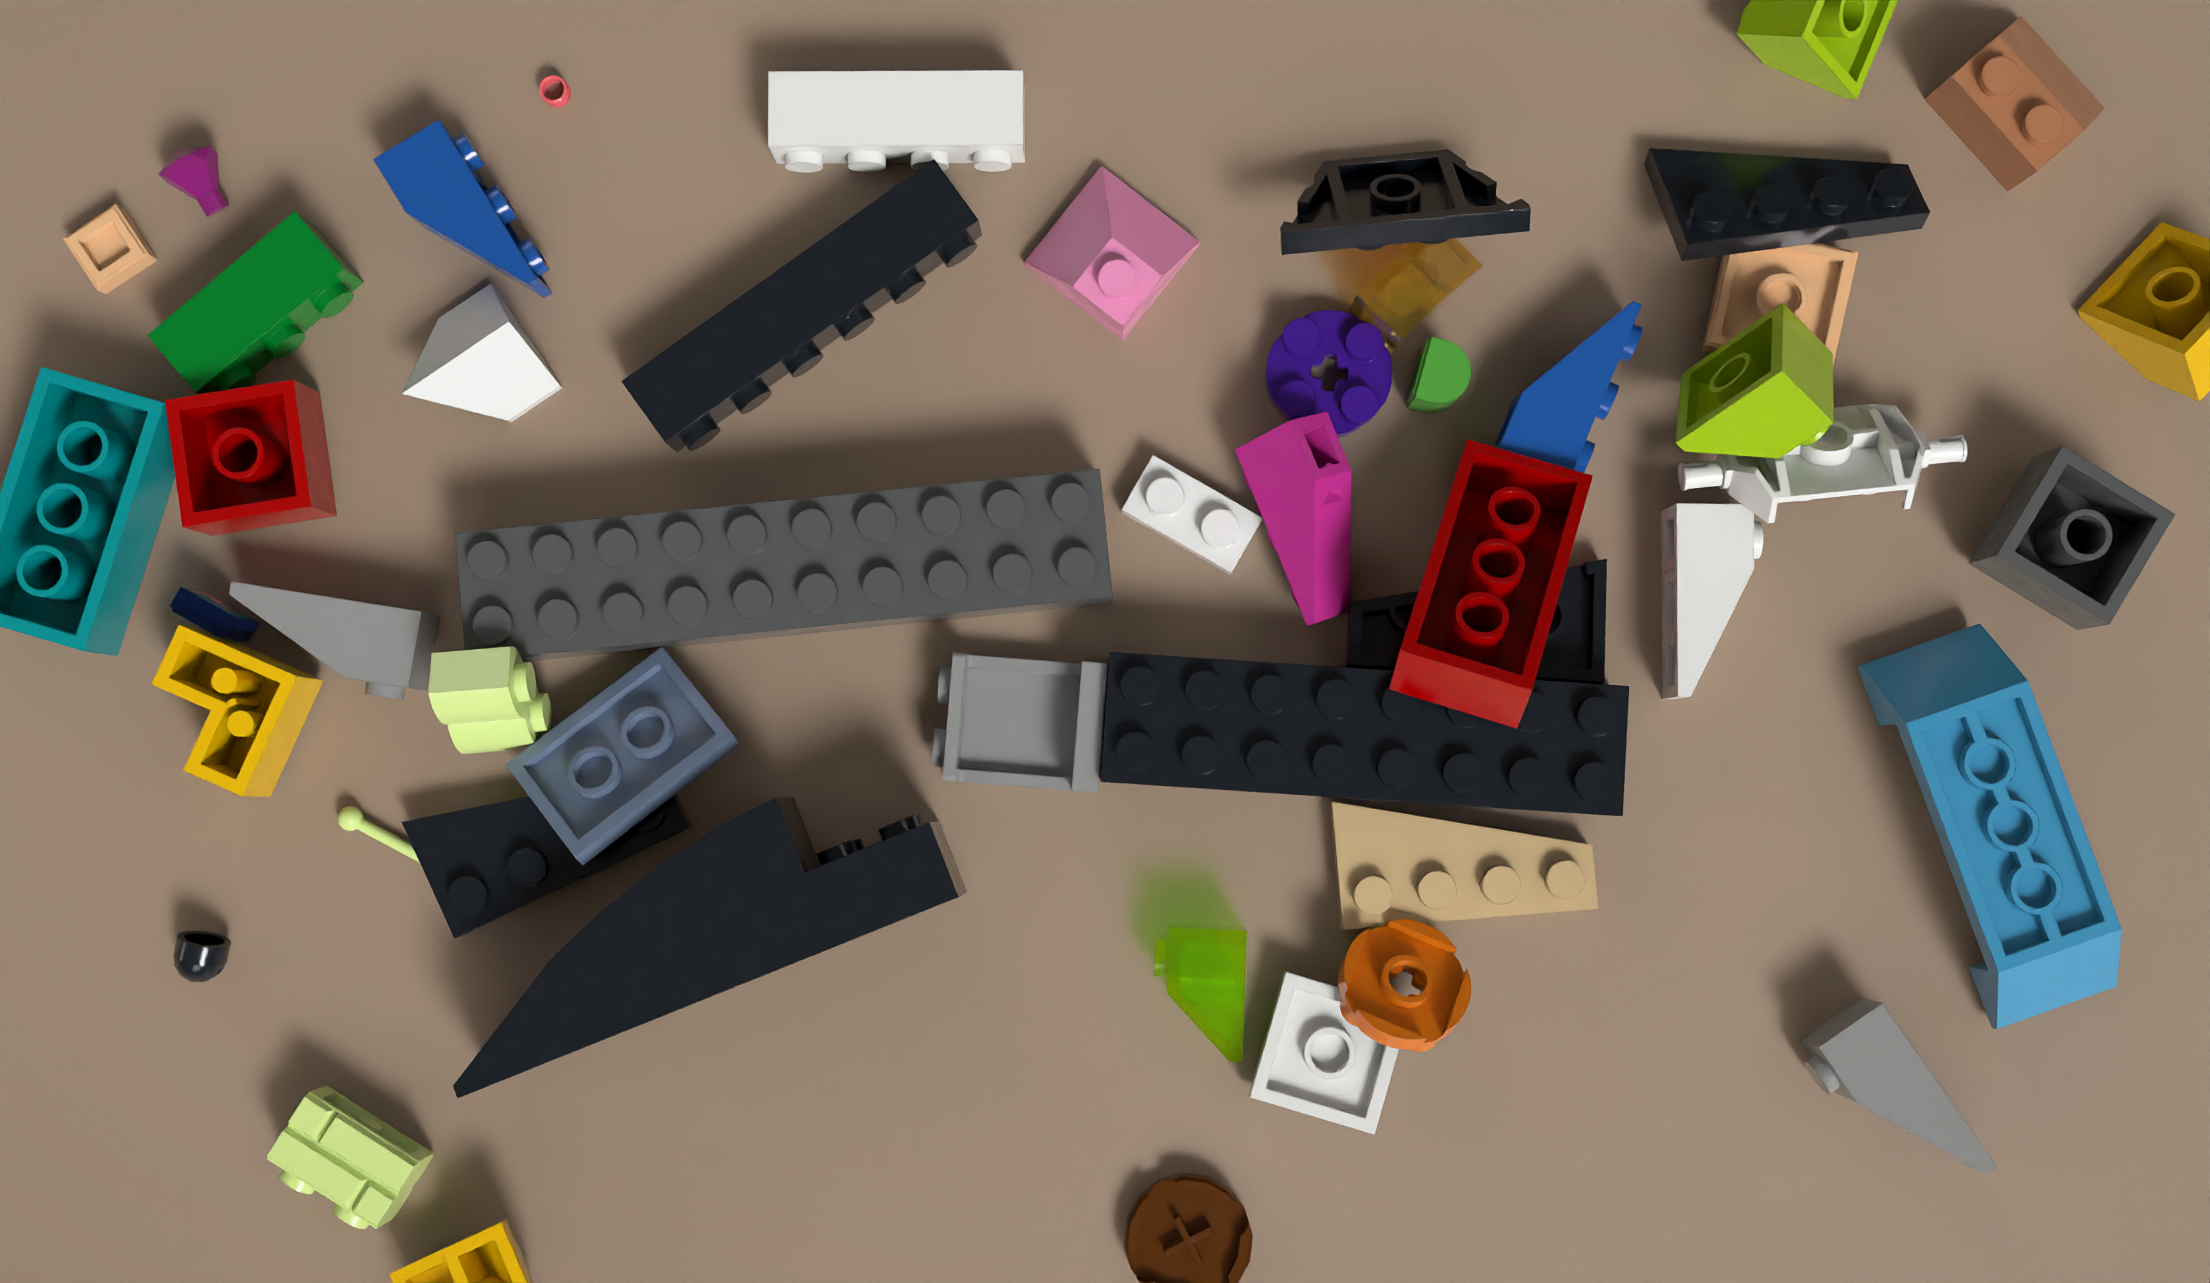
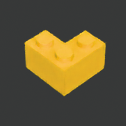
(252, 704)

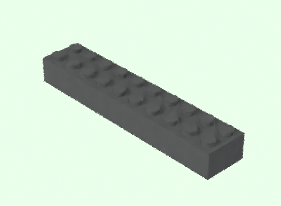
(786, 567)

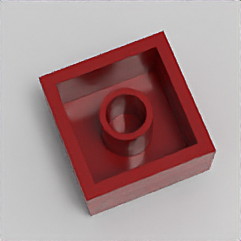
(250, 458)

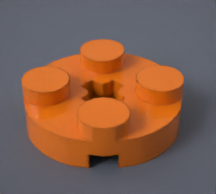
(1396, 1019)

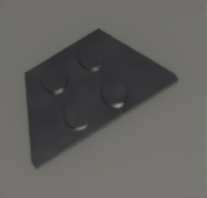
(1398, 202)

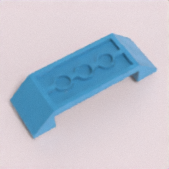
(2001, 822)

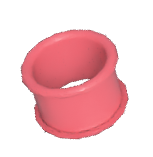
(545, 84)

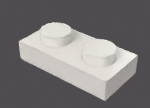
(1191, 515)

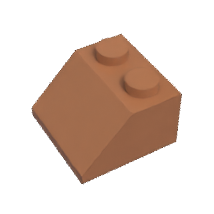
(2015, 104)

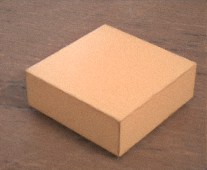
(110, 249)

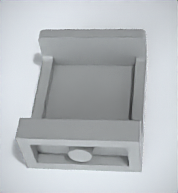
(1021, 722)

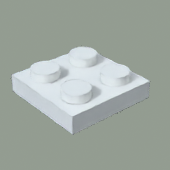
(1319, 1060)

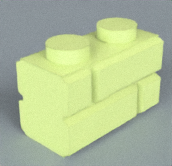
(348, 1158)

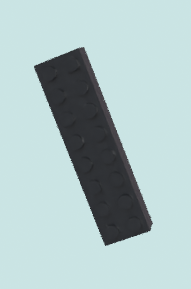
(1356, 739)

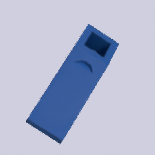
(443, 192)
(1559, 408)

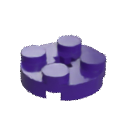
(1357, 350)

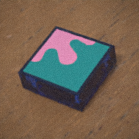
(213, 615)

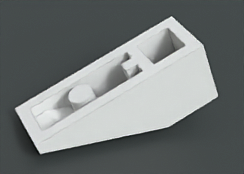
(1704, 570)

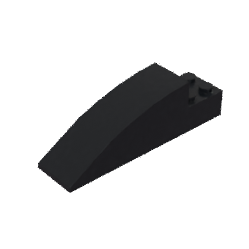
(712, 921)

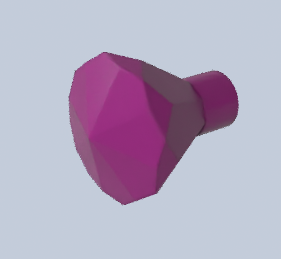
(196, 174)

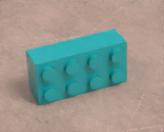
(81, 511)

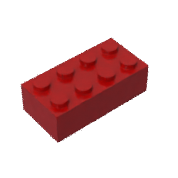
(1491, 584)

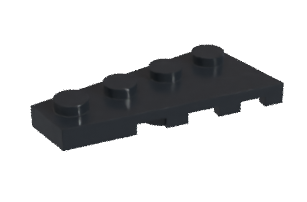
(1771, 202)
(1572, 647)
(509, 856)

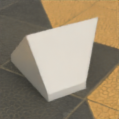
(482, 361)

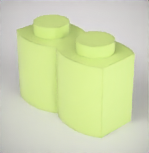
(488, 699)

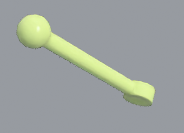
(351, 818)

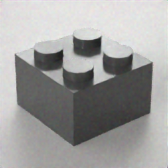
(2071, 538)

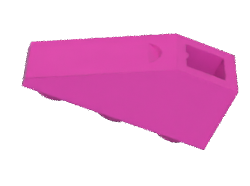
(1306, 505)

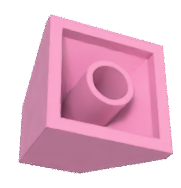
(1111, 253)

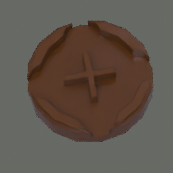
(1188, 1232)

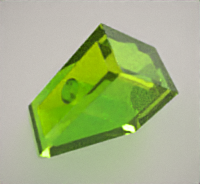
(1207, 979)

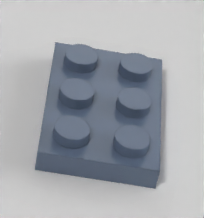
(622, 755)

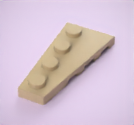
(1451, 870)

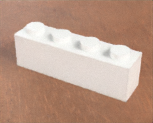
(896, 119)

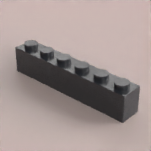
(805, 308)

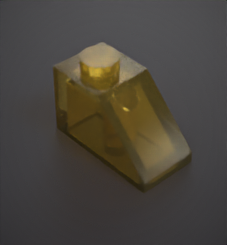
(1413, 288)

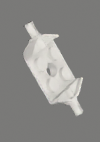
(1865, 454)

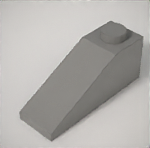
(353, 638)
(1878, 1069)

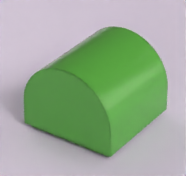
(1438, 377)

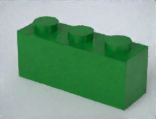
(257, 308)

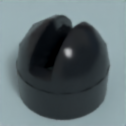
(200, 955)

